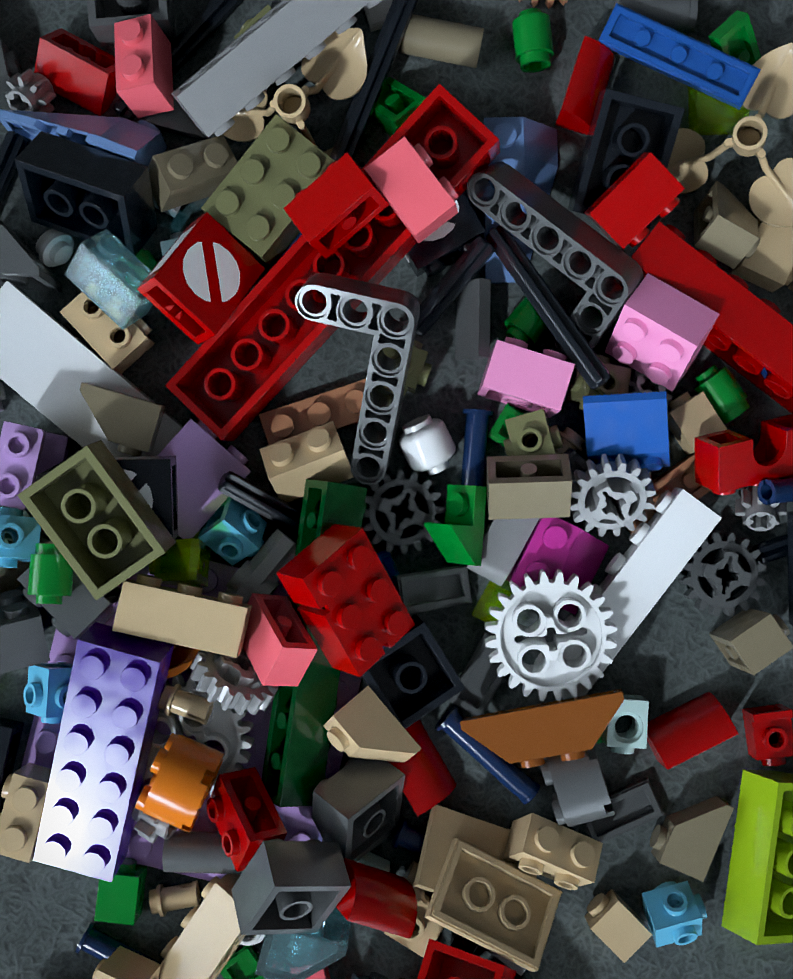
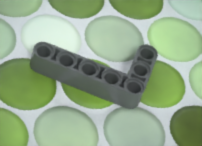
(561, 252)
(381, 369)

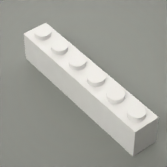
(647, 568)

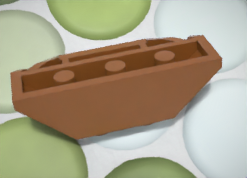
(545, 728)

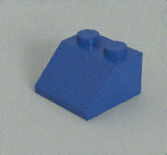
(628, 426)

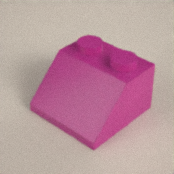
(560, 546)

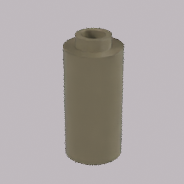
(442, 41)

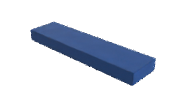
(678, 56)

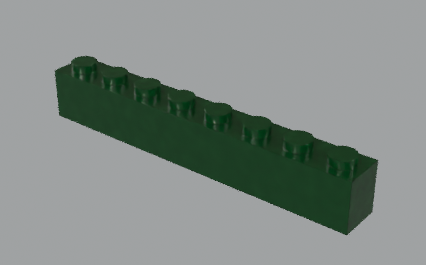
(296, 735)

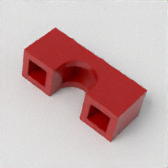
(728, 460)

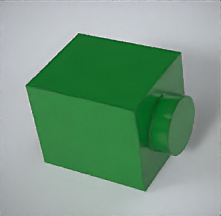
(123, 897)

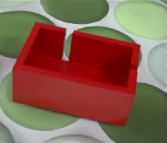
(358, 598)

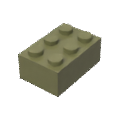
(262, 184)
(97, 519)

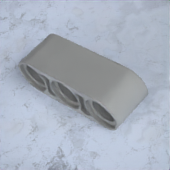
(502, 546)

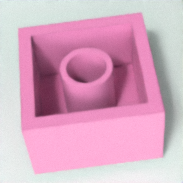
(660, 332)
(526, 377)

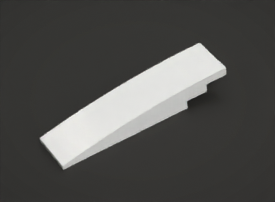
(50, 363)

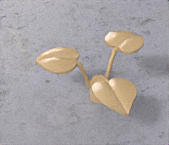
(336, 69)
(771, 94)

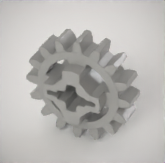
(611, 495)
(231, 682)

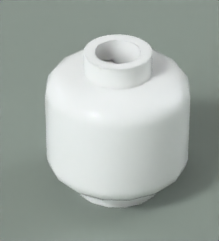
(427, 444)

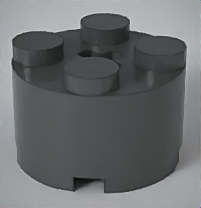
(579, 789)

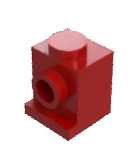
(760, 724)

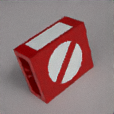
(201, 279)

